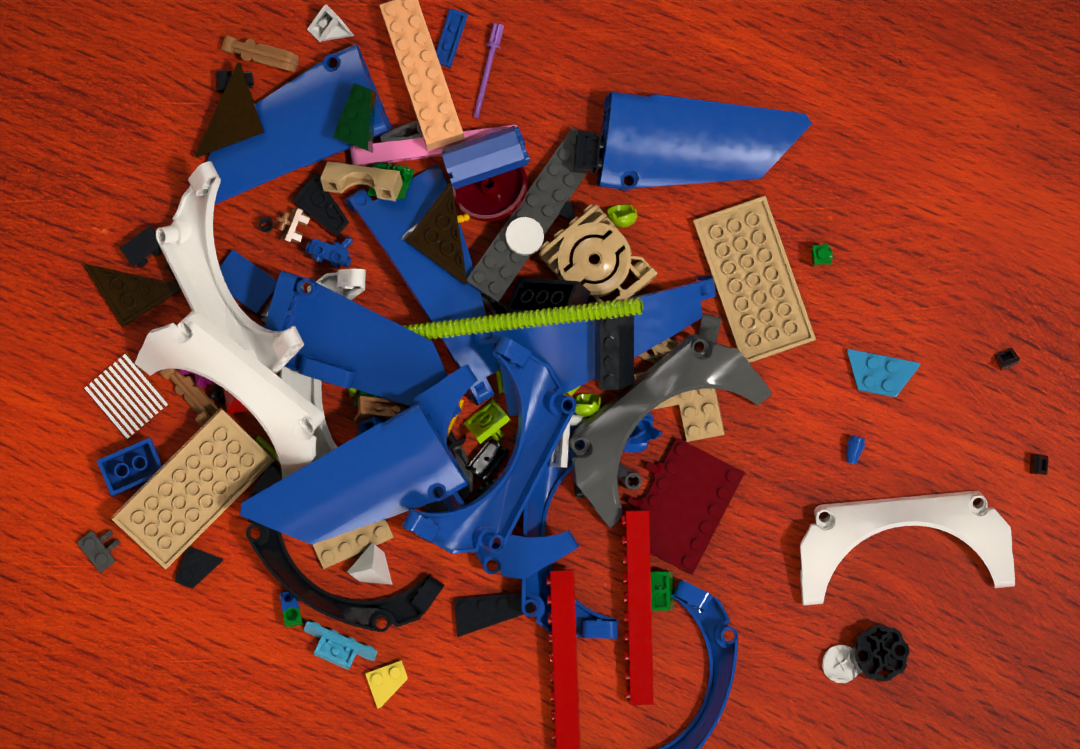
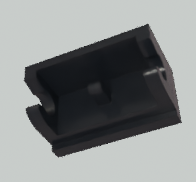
(487, 459)

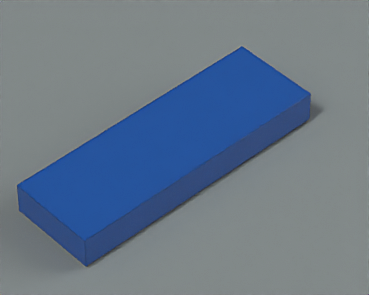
(451, 37)

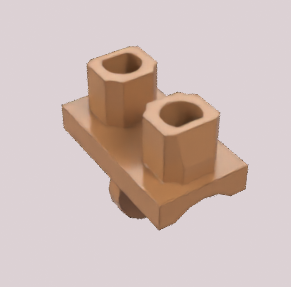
(295, 218)

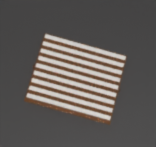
(127, 395)

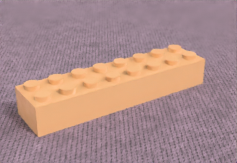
(422, 73)

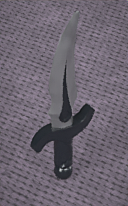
(461, 458)

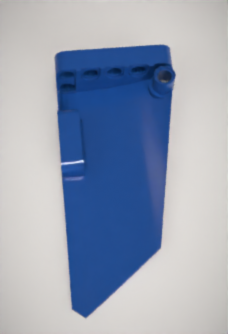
(297, 125)
(690, 140)
(352, 343)

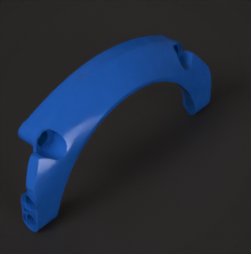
(722, 657)

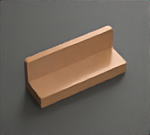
(379, 407)

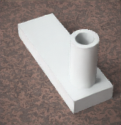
(560, 455)

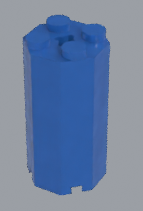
(485, 157)

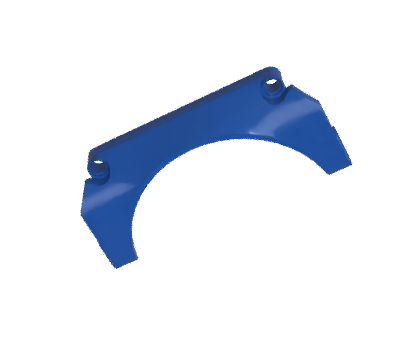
(539, 431)
(521, 554)
(534, 588)

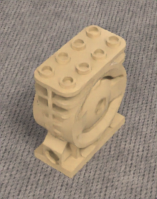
(596, 223)

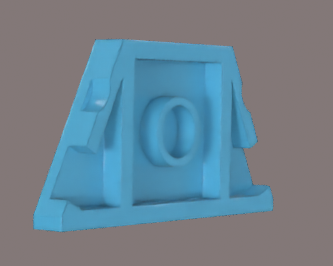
(880, 373)

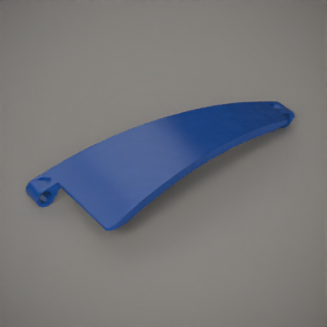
(571, 346)

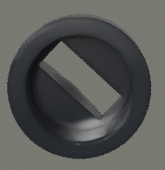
(267, 228)

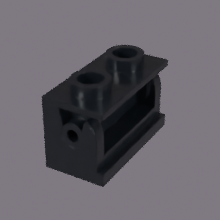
(587, 152)
(142, 248)

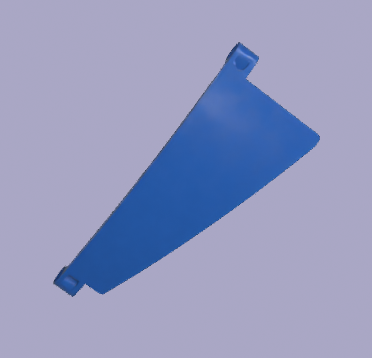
(435, 290)

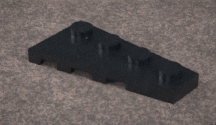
(485, 611)

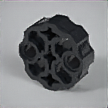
(894, 639)

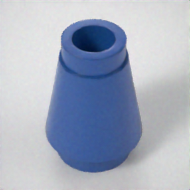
(854, 448)

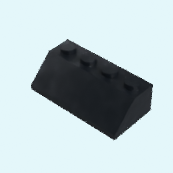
(541, 294)
(614, 352)

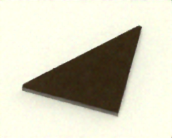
(234, 117)
(439, 236)
(130, 294)

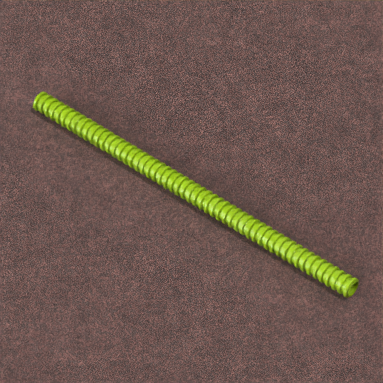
(528, 319)

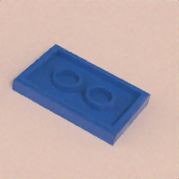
(247, 281)

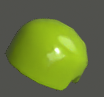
(622, 215)
(587, 404)

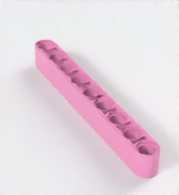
(409, 149)

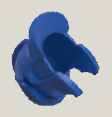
(642, 435)

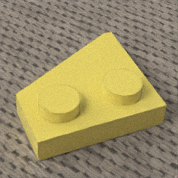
(386, 681)

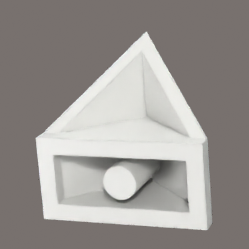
(328, 26)
(371, 567)

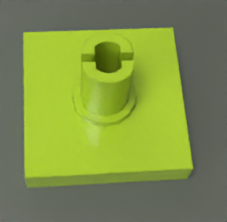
(487, 422)

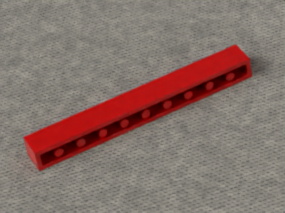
(639, 607)
(564, 659)

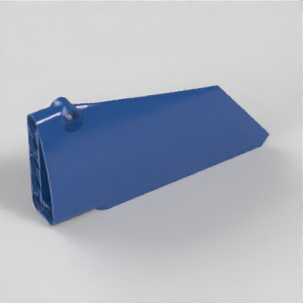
(362, 481)

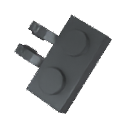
(96, 550)

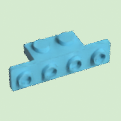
(337, 648)

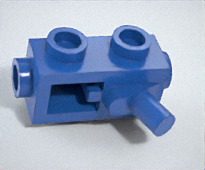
(335, 253)

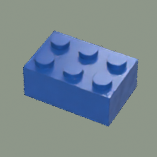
(130, 466)

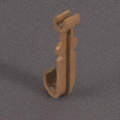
(261, 53)
(192, 394)

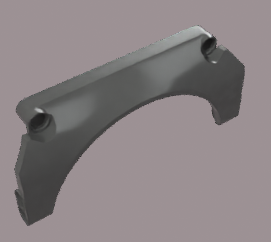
(608, 429)

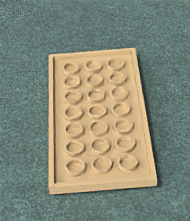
(754, 280)
(192, 488)

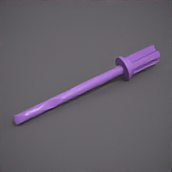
(494, 42)

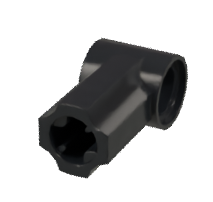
(223, 78)

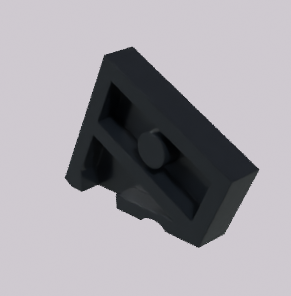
(196, 566)

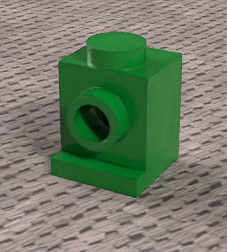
(821, 255)

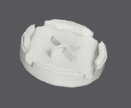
(524, 236)
(837, 664)

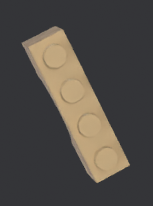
(340, 176)

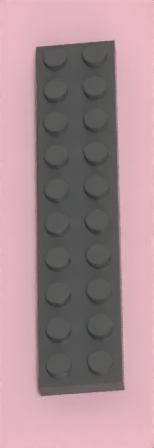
(542, 203)

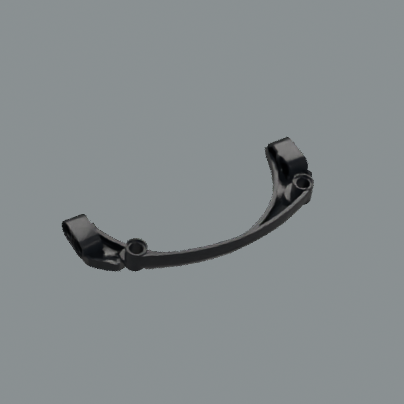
(363, 614)

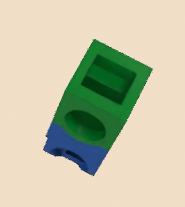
(291, 610)

